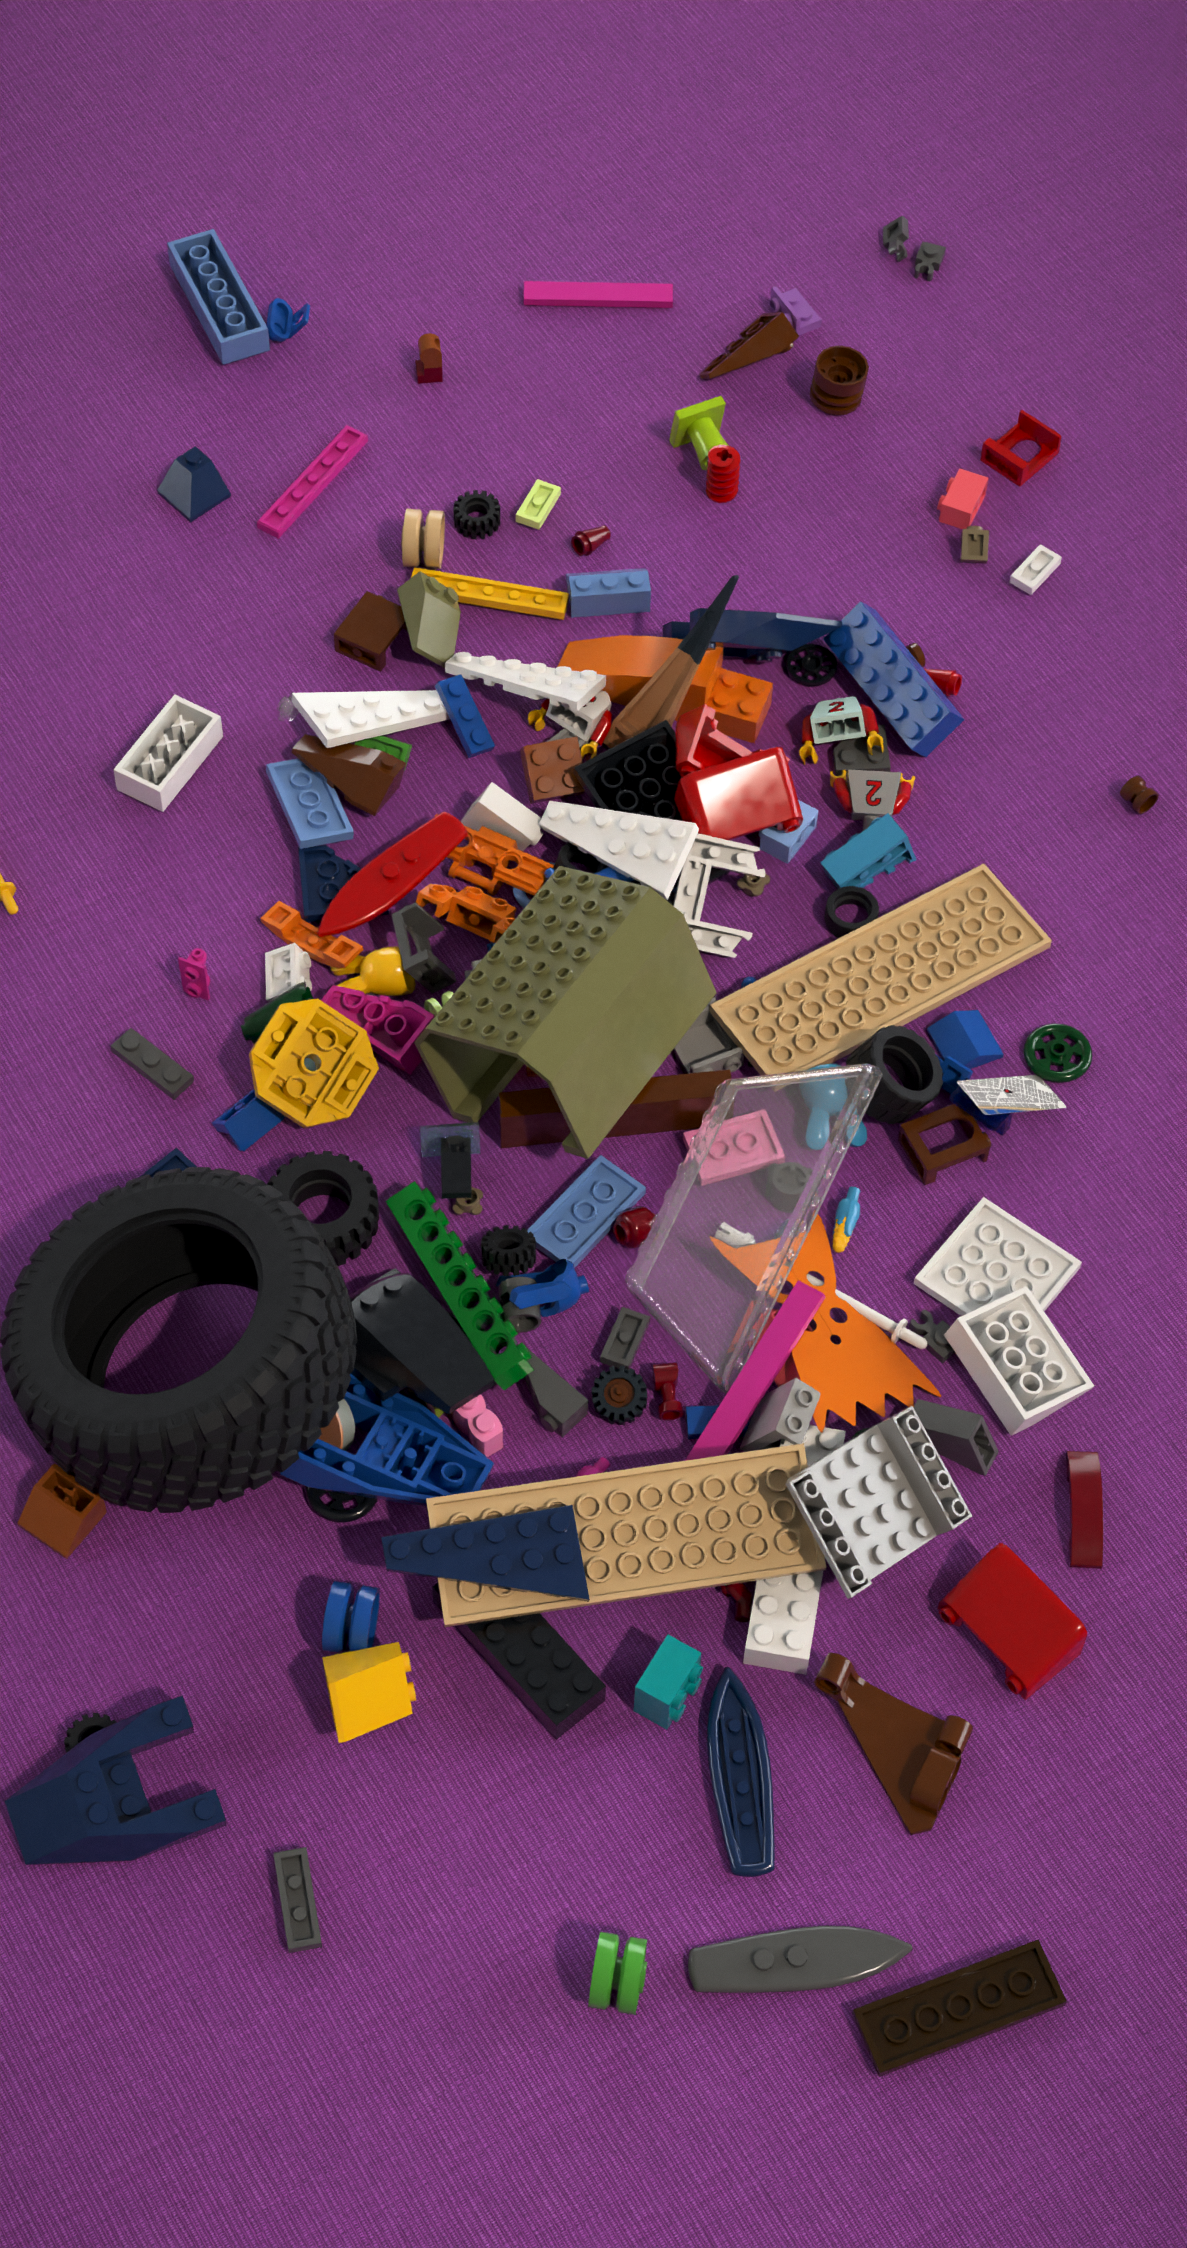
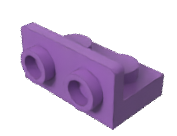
(796, 310)

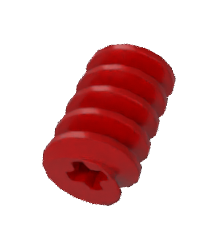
(722, 473)

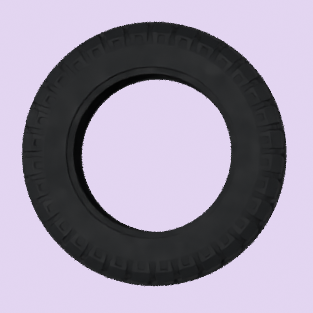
(232, 1420)

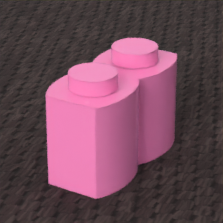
(480, 1425)

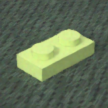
(538, 504)

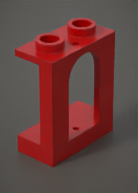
(1000, 458)

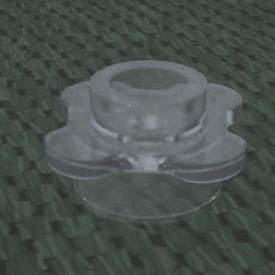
(287, 709)

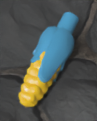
(845, 1220)

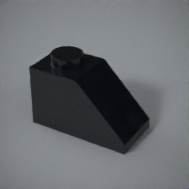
(456, 1167)

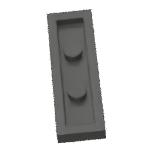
(152, 1063)
(297, 1900)

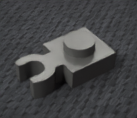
(929, 259)
(934, 1334)

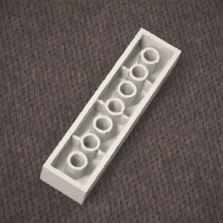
(787, 1605)

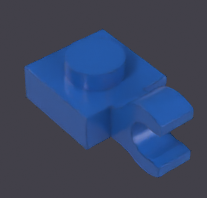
(953, 1072)

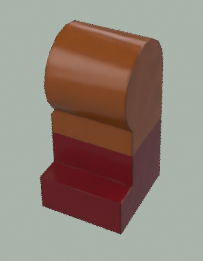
(430, 363)

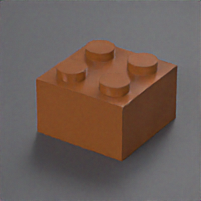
(550, 769)

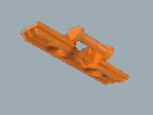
(496, 852)

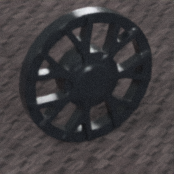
(811, 665)

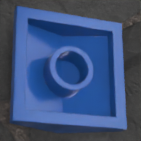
(965, 1038)

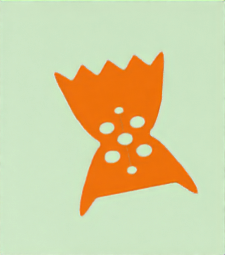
(863, 1363)

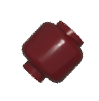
(633, 1226)

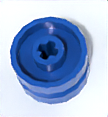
(350, 1617)

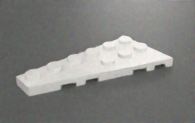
(530, 680)
(358, 716)
(629, 843)

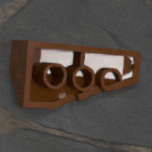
(761, 339)
(361, 773)

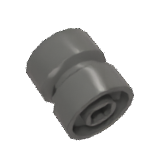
(522, 1319)

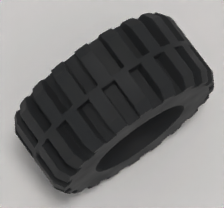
(338, 1178)

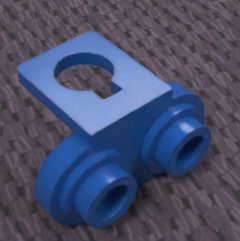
(282, 322)

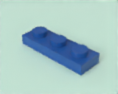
(465, 716)

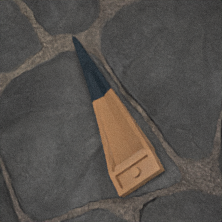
(669, 685)

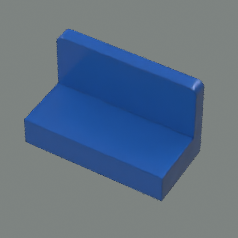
(247, 1121)

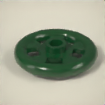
(1042, 1066)

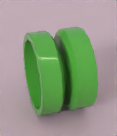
(618, 1973)

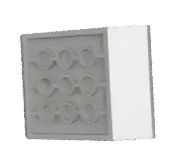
(877, 1499)

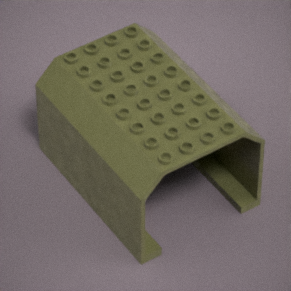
(582, 992)

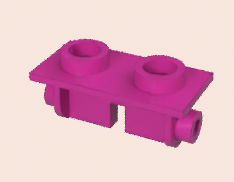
(194, 974)

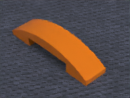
(291, 928)

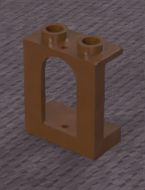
(919, 1155)

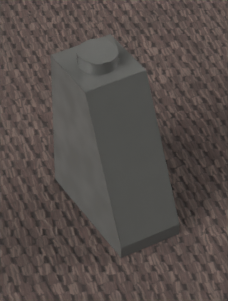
(958, 1435)

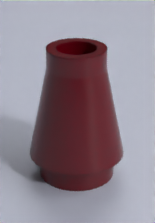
(589, 540)

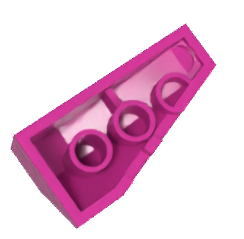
(388, 1022)

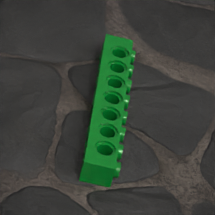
(505, 1367)

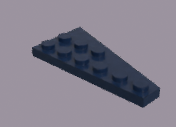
(510, 1552)

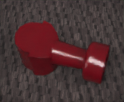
(665, 1380)

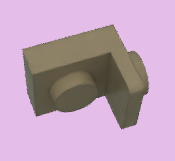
(974, 545)

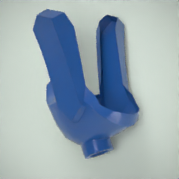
(556, 1286)

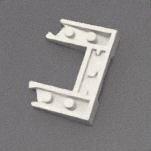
(693, 883)

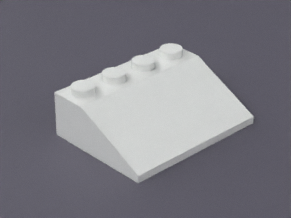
(1018, 1359)

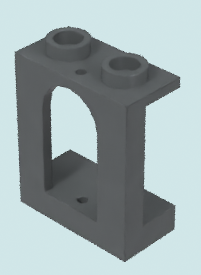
(424, 965)

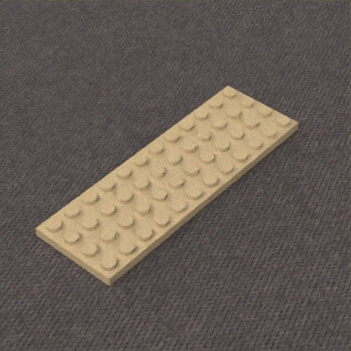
(881, 975)
(650, 1530)

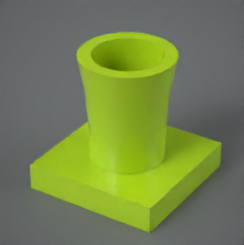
(700, 426)

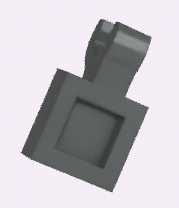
(894, 235)

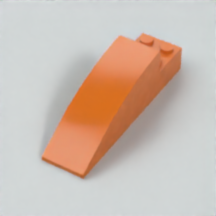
(633, 660)

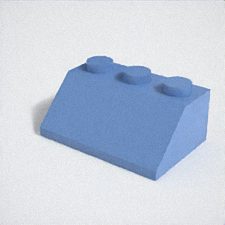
(609, 592)

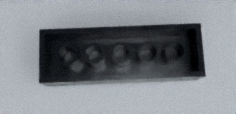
(536, 1667)

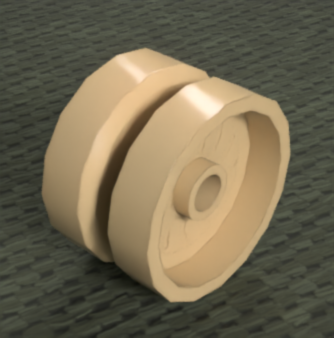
(423, 538)

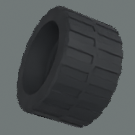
(914, 1064)

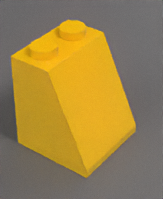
(368, 1689)

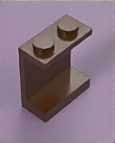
(370, 630)

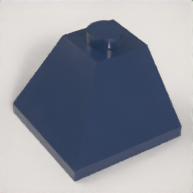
(193, 485)

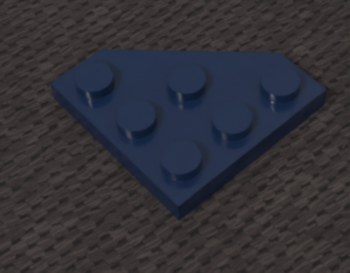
(322, 878)

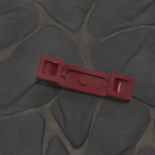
(1085, 1509)

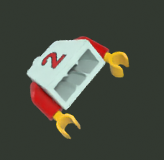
(838, 721)

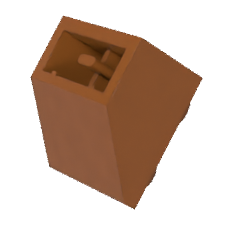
(61, 1511)

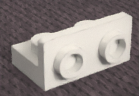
(285, 969)

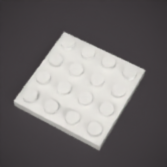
(992, 1258)

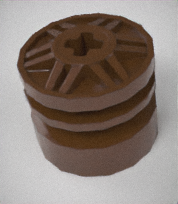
(839, 380)

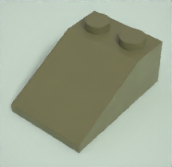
(430, 617)

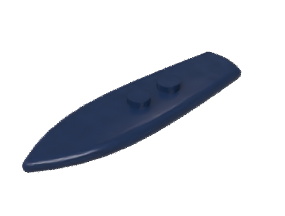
(741, 1778)

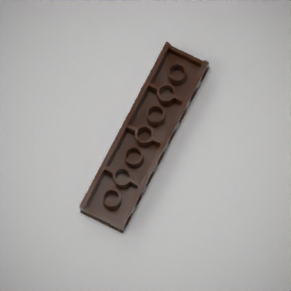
(661, 1106)

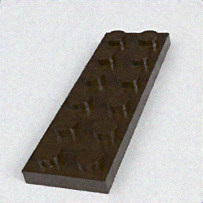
(958, 2007)

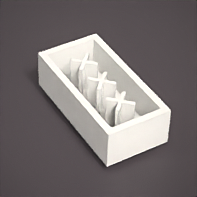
(168, 753)

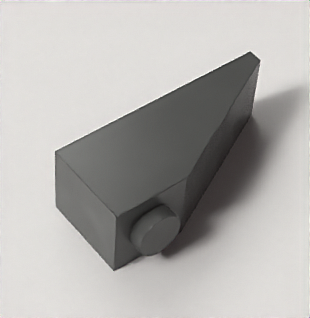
(555, 1399)

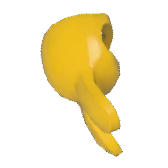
(379, 973)

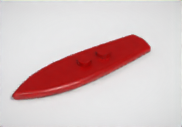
(392, 874)

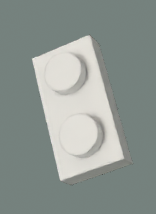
(1035, 569)

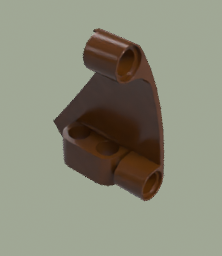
(907, 1748)

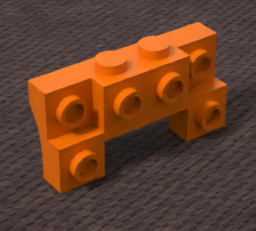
(470, 909)

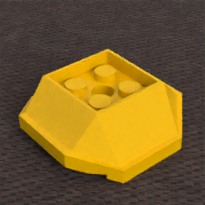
(340, 1056)

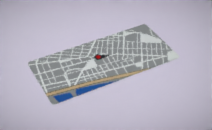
(1011, 1094)

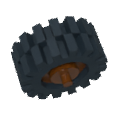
(619, 1395)

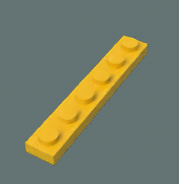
(503, 594)

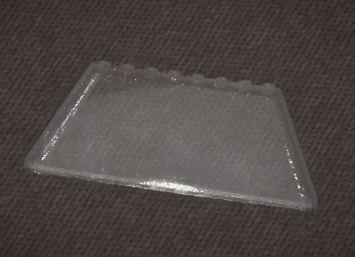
(746, 1208)

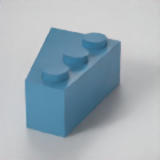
(869, 854)

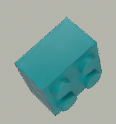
(668, 1682)

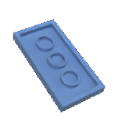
(309, 804)
(586, 1211)

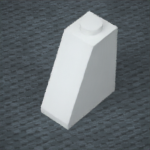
(504, 815)

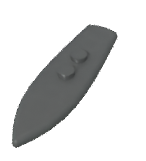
(793, 1960)

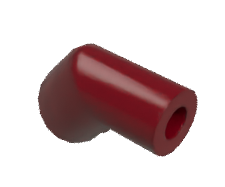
(743, 1600)

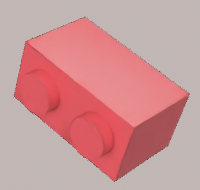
(962, 499)

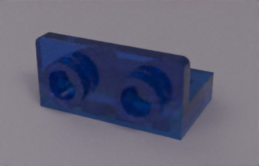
(994, 1122)

